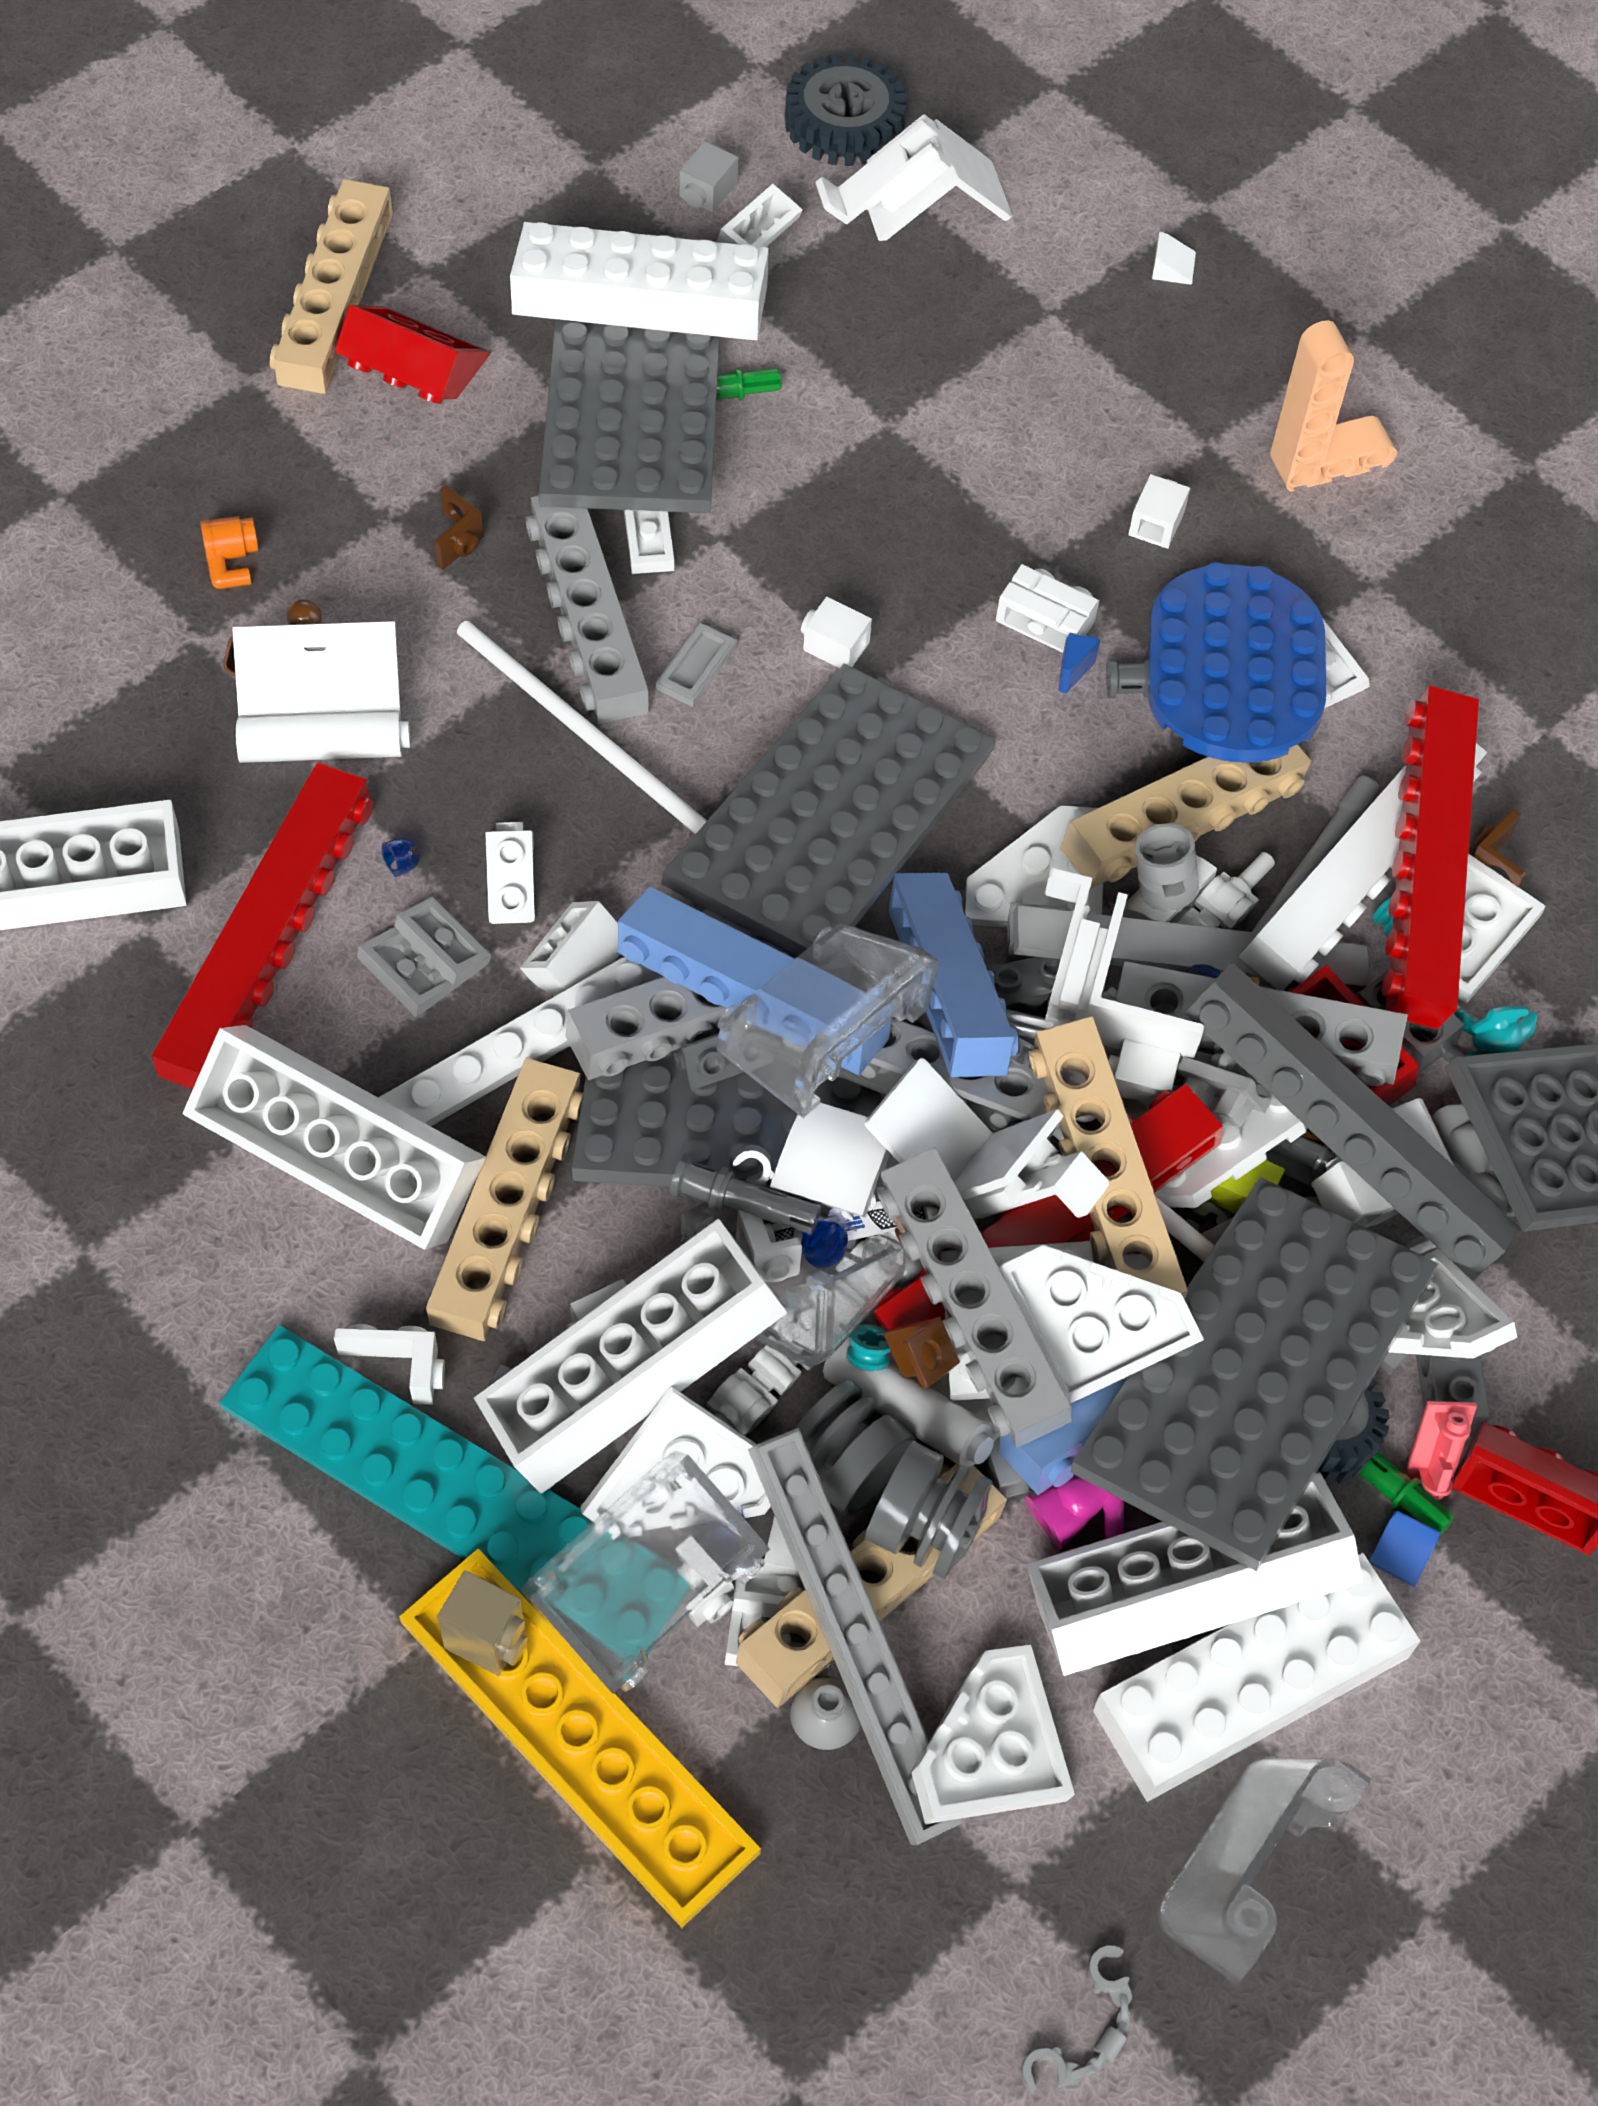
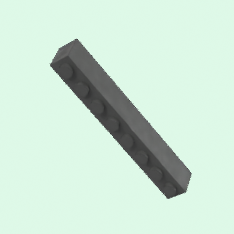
(1353, 1121)

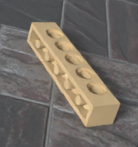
(332, 282)
(1196, 797)
(1080, 1049)
(537, 1091)
(785, 1669)

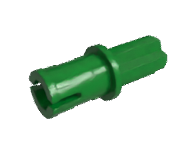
(740, 383)
(1405, 1493)

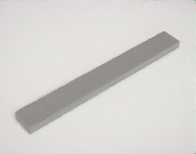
(1171, 945)
(847, 1622)

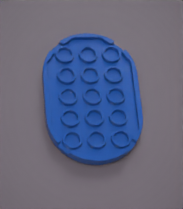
(1237, 662)

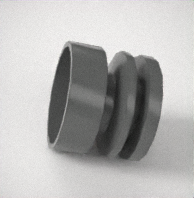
(853, 1452)
(929, 1510)

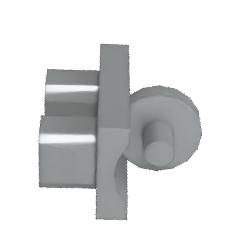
(1226, 1081)

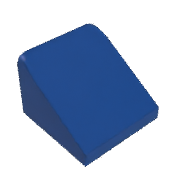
(1077, 658)
(1404, 1548)

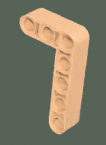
(1307, 440)

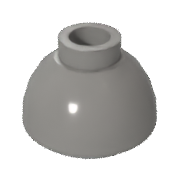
(824, 1714)

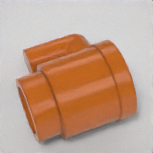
(228, 540)

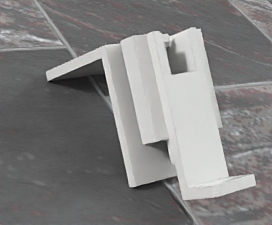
(913, 175)
(1083, 976)
(987, 1167)

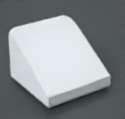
(1173, 260)

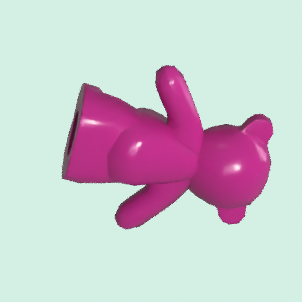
(1068, 1509)

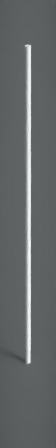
(694, 821)

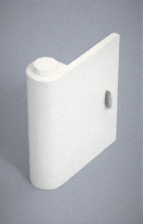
(318, 701)
(953, 1428)

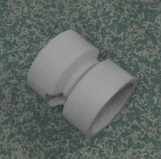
(1167, 866)

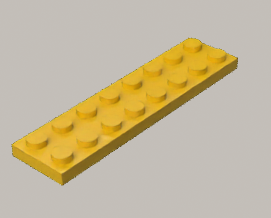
(596, 1756)

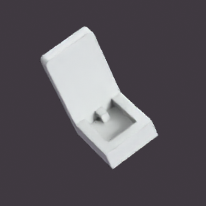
(510, 874)
(407, 1342)

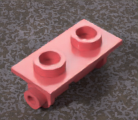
(1440, 1445)

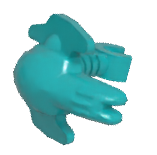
(1499, 1029)

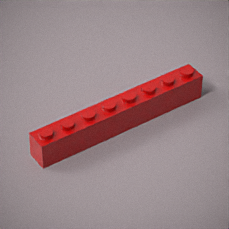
(1432, 857)
(266, 920)
(1170, 1140)

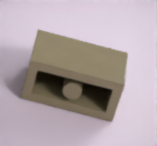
(483, 1624)

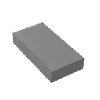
(696, 664)

